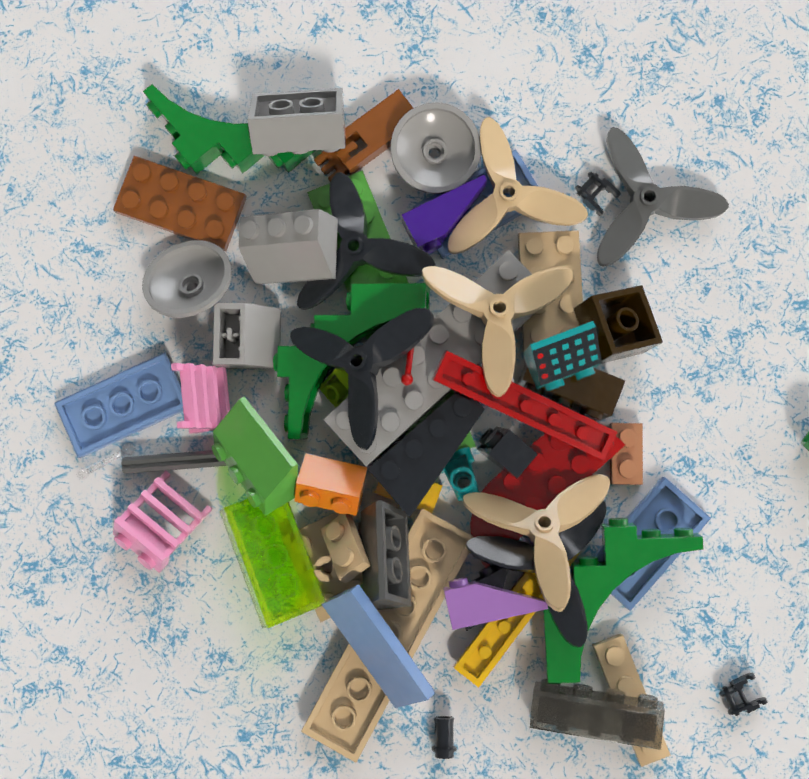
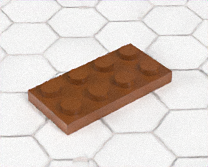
(179, 203)

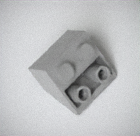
(245, 335)

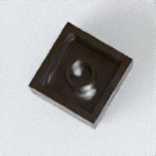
(621, 321)

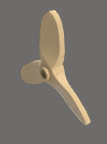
(531, 201)
(520, 300)
(562, 513)

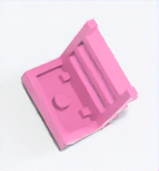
(203, 396)
(145, 536)

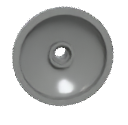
(437, 128)
(187, 279)

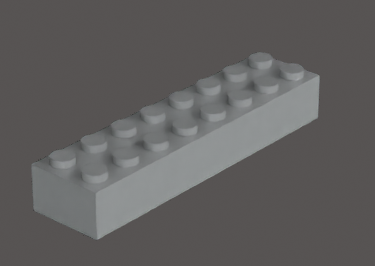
(451, 331)

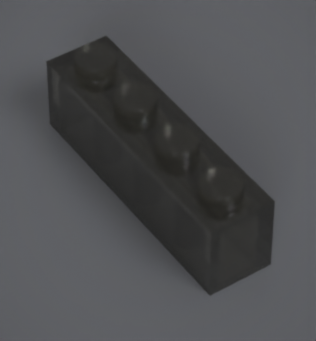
(598, 714)

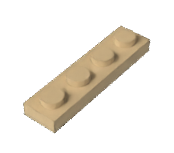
(623, 676)

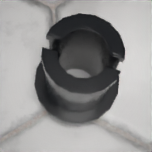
(444, 737)

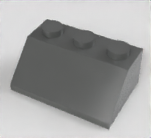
(386, 543)

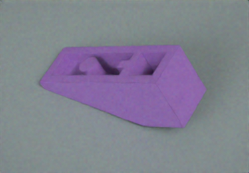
(481, 603)

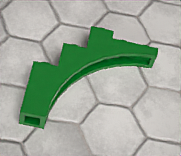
(204, 140)
(370, 309)
(622, 555)

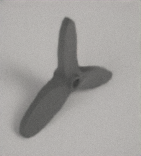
(670, 202)

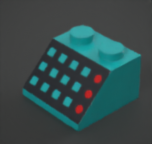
(563, 356)

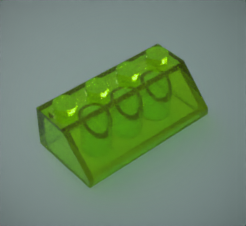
(272, 562)

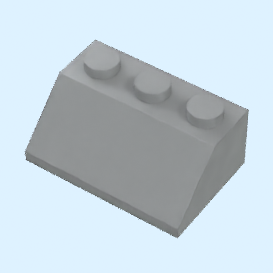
(297, 121)
(289, 246)

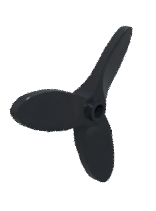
(380, 253)
(364, 362)
(519, 556)

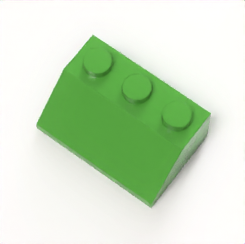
(255, 458)

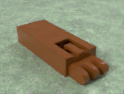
(375, 130)

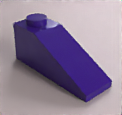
(436, 219)

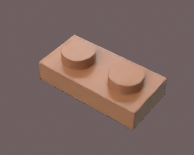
(627, 464)

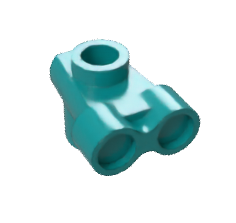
(460, 468)

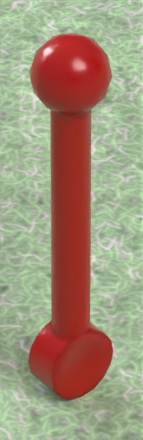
(407, 378)

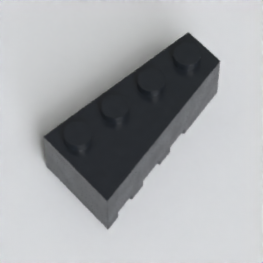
(421, 455)

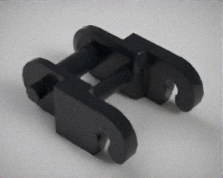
(602, 185)
(737, 685)

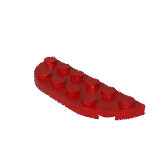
(549, 474)

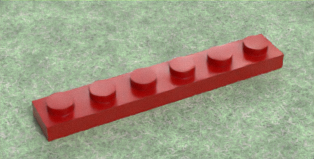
(526, 407)

